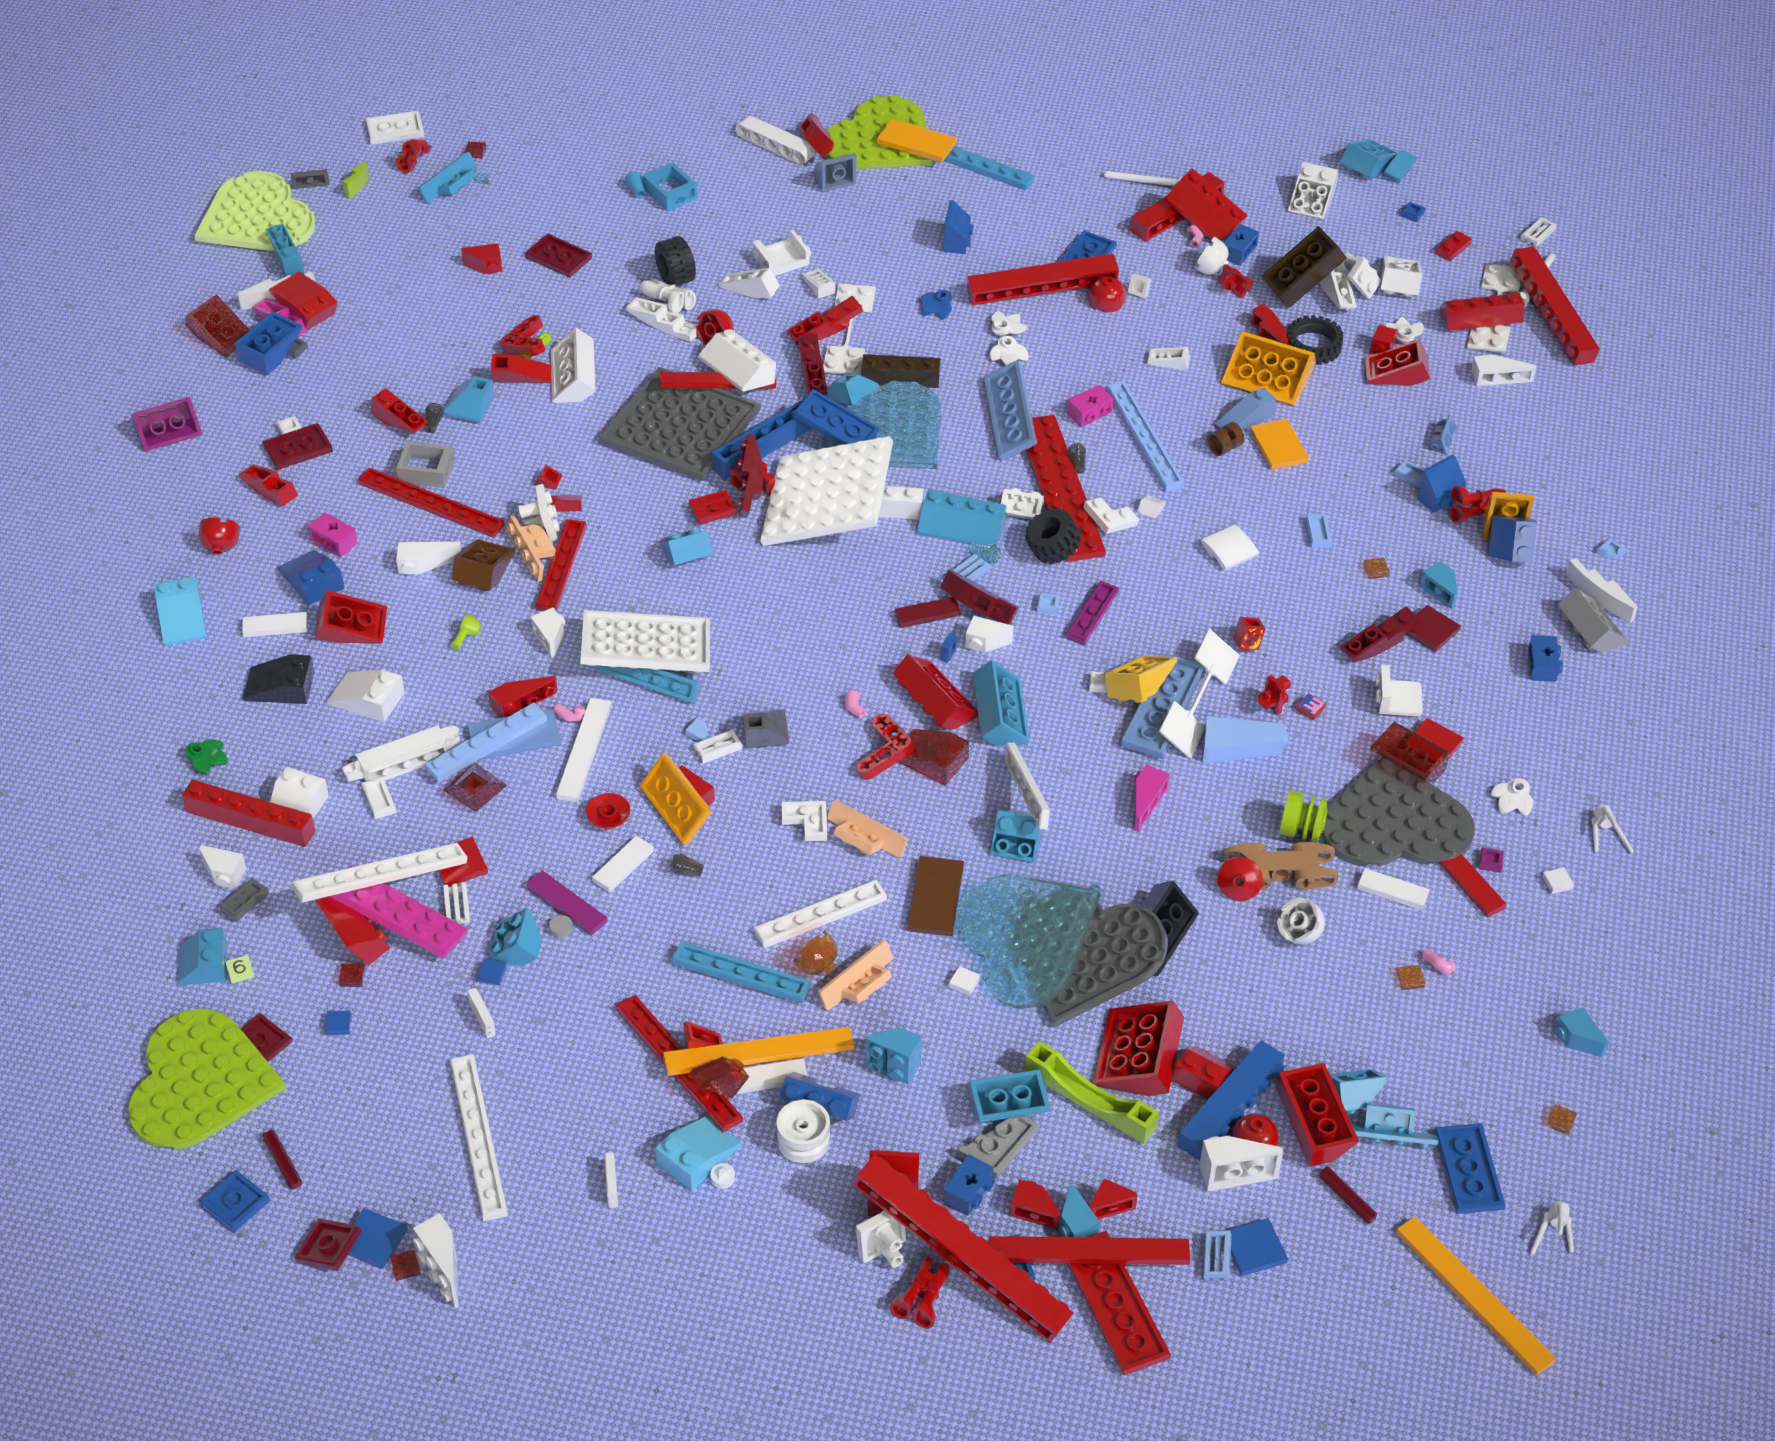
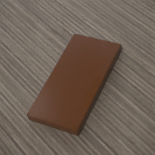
(936, 896)

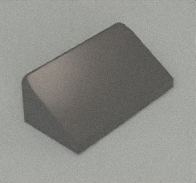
(310, 179)

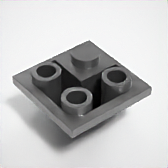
(765, 728)

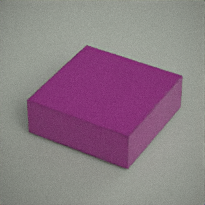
(1491, 860)

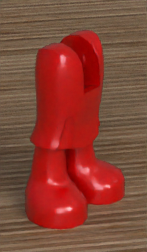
(1462, 497)
(927, 1287)

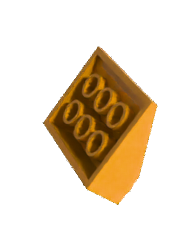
(1270, 365)

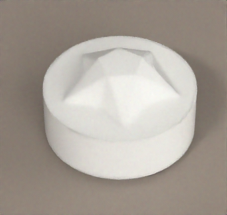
(722, 1175)

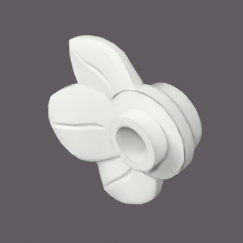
(1007, 324)
(1405, 331)
(1010, 352)
(1511, 798)

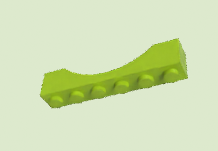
(1125, 1114)

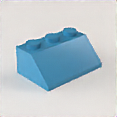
(1008, 1096)

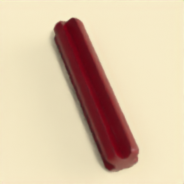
(282, 1159)
(1348, 1195)

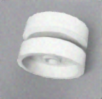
(803, 1131)

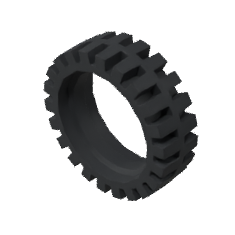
(1318, 326)

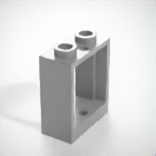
(425, 476)

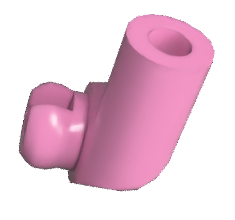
(1197, 235)

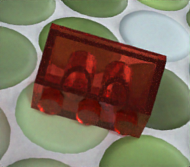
(1412, 752)

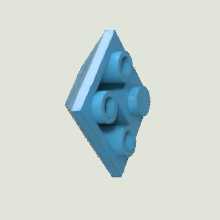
(850, 389)
(471, 399)
(516, 940)

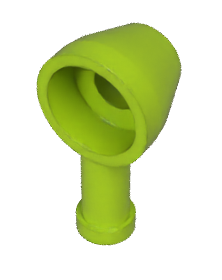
(469, 627)

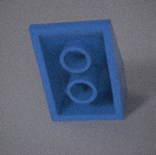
(267, 342)
(312, 576)

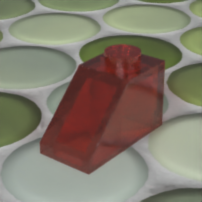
(721, 1076)

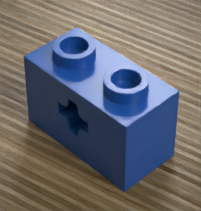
(1241, 244)
(1544, 658)
(968, 1185)

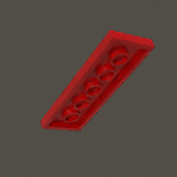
(1120, 1314)

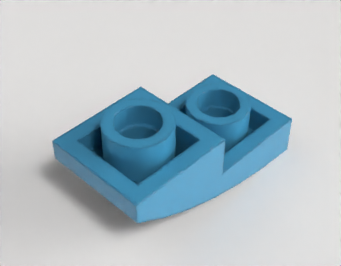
(1400, 166)

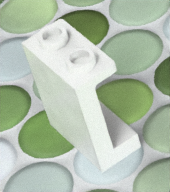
(782, 255)

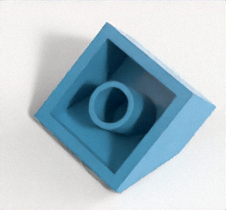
(203, 958)

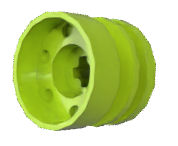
(1303, 816)

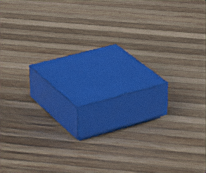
(1413, 212)
(948, 647)
(491, 971)
(338, 1023)

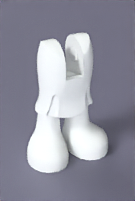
(676, 297)

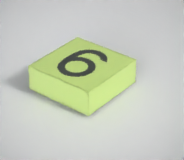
(239, 969)

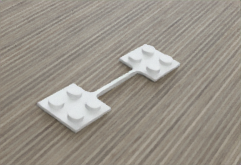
(1495, 337)
(846, 358)
(1180, 725)

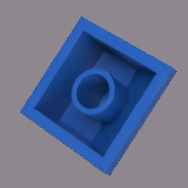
(957, 229)
(1438, 482)
(1513, 539)

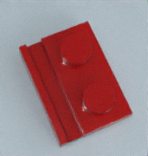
(712, 507)

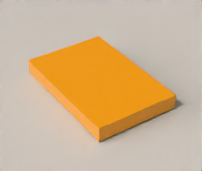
(1279, 444)

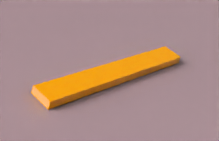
(762, 1049)
(1476, 1296)

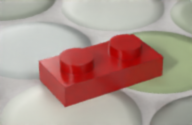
(1453, 245)

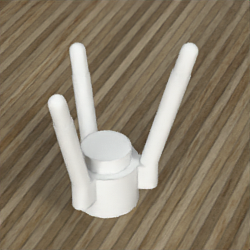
(1605, 819)
(1558, 1217)

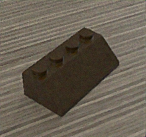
(890, 368)

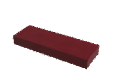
(927, 612)

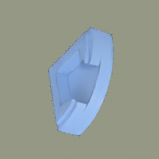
(1611, 549)
(697, 730)

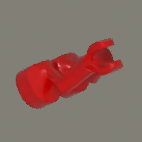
(411, 151)

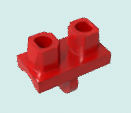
(1235, 281)
(1274, 693)

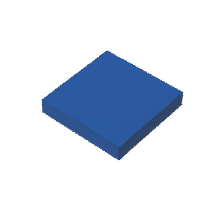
(234, 1201)
(378, 1238)
(1256, 1247)

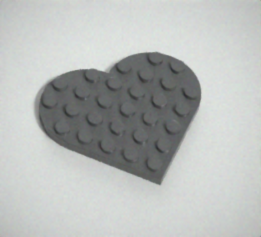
(1395, 816)
(1118, 953)

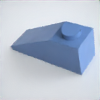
(1250, 410)

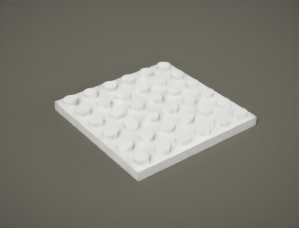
(827, 491)

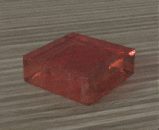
(476, 149)
(352, 974)
(405, 1265)

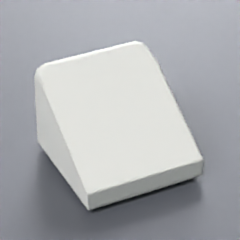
(1151, 506)

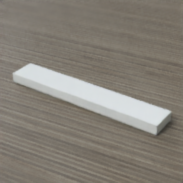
(584, 750)
(1027, 786)
(820, 913)

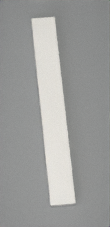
(379, 872)
(478, 1138)

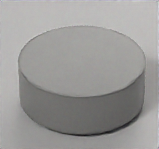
(560, 926)

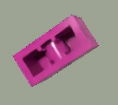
(1090, 405)
(332, 534)

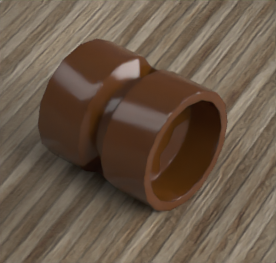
(1225, 439)

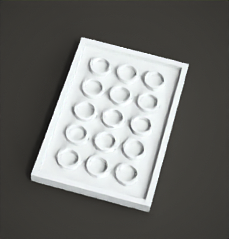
(645, 641)

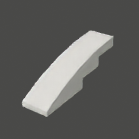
(260, 291)
(659, 317)
(1605, 593)

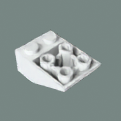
(1313, 190)
(438, 1252)

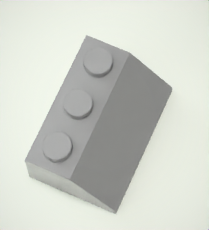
(1591, 622)

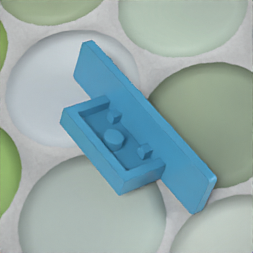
(449, 178)
(1393, 1124)

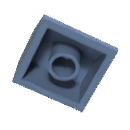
(836, 172)

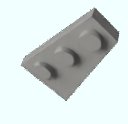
(1002, 1143)

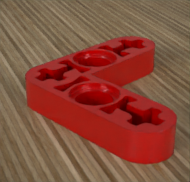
(520, 340)
(867, 767)

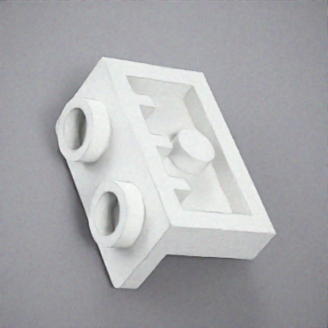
(1022, 504)

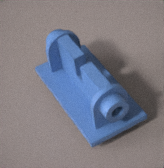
(1443, 434)

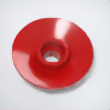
(608, 810)
(1240, 868)

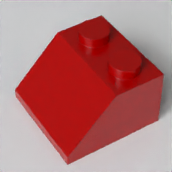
(1201, 1071)

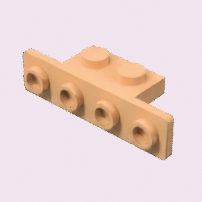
(532, 544)
(864, 832)
(859, 978)

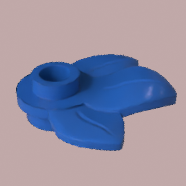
(934, 303)

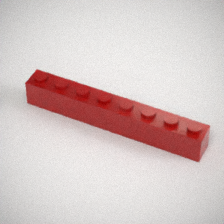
(1040, 279)
(1554, 306)

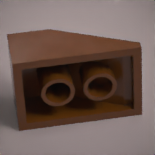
(482, 564)

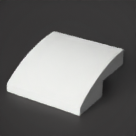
(1230, 547)

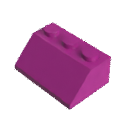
(166, 424)

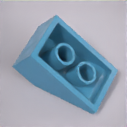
(1367, 157)

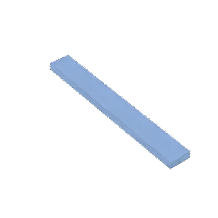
(1145, 436)

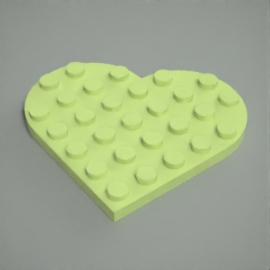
(251, 205)

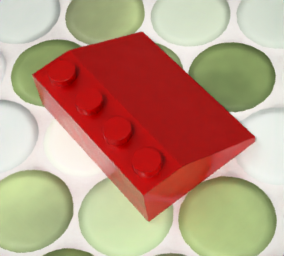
(1140, 1048)

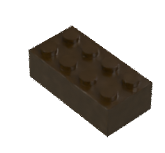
(1304, 267)

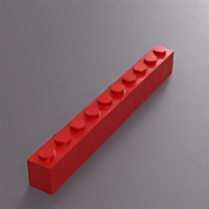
(962, 1248)

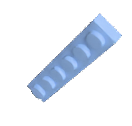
(486, 742)

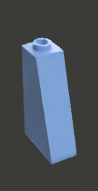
(1242, 739)

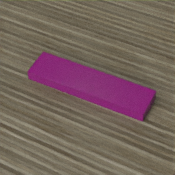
(1092, 613)
(567, 902)

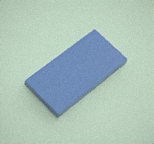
(539, 737)

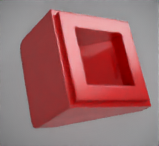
(549, 478)

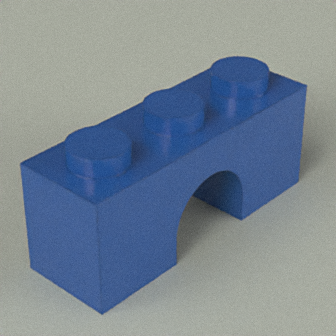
(836, 1101)

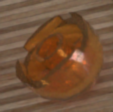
(818, 955)

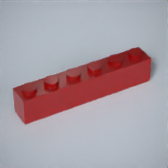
(1162, 215)
(248, 813)

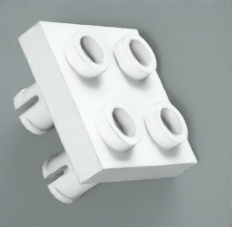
(545, 509)
(881, 1236)

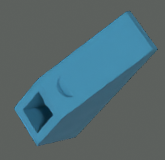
(285, 250)

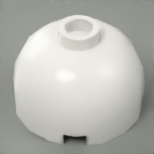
(1213, 258)
(1301, 921)

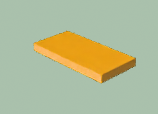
(917, 140)
(675, 798)

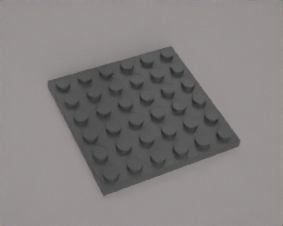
(679, 425)

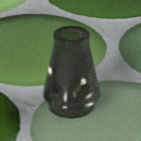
(433, 414)
(1077, 456)
(685, 865)

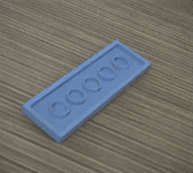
(1010, 410)
(1144, 728)

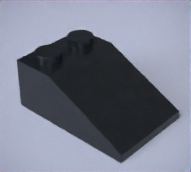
(281, 680)

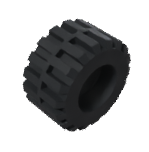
(675, 261)
(1064, 532)

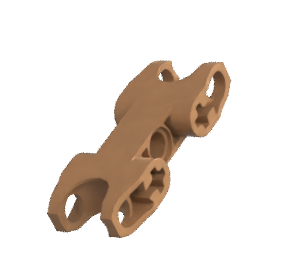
(1296, 865)

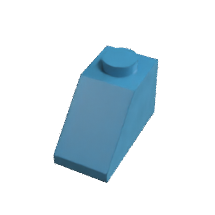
(1441, 583)
(1581, 1033)
(1077, 1217)

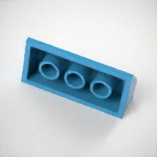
(961, 518)
(1000, 705)

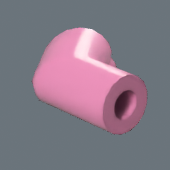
(851, 704)
(565, 714)
(1438, 962)

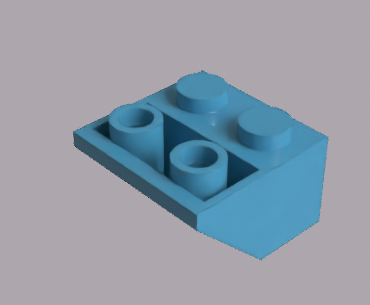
(688, 547)
(1015, 835)
(894, 1053)

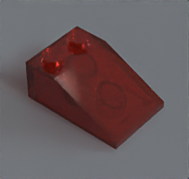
(216, 325)
(936, 754)

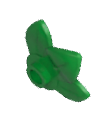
(206, 755)

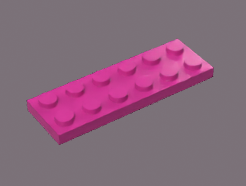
(405, 917)

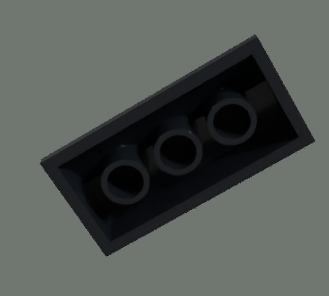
(1173, 911)

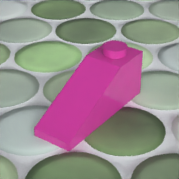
(1149, 789)

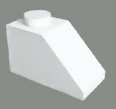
(548, 629)
(988, 634)
(223, 866)

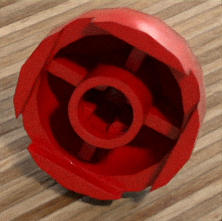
(1107, 294)
(711, 323)
(218, 535)
(1257, 1129)

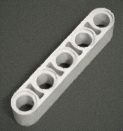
(775, 140)

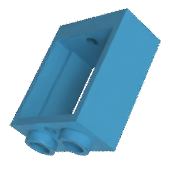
(669, 200)

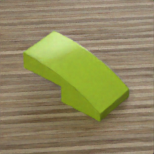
(356, 181)

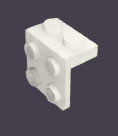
(1362, 275)
(1397, 696)

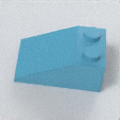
(180, 611)
(694, 1151)

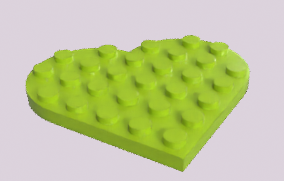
(869, 121)
(199, 1080)

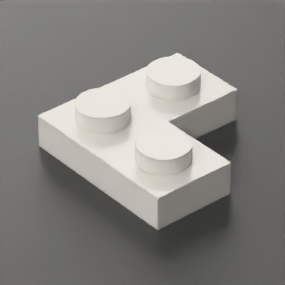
(1110, 519)
(810, 814)

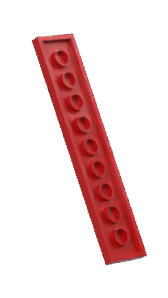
(1061, 484)

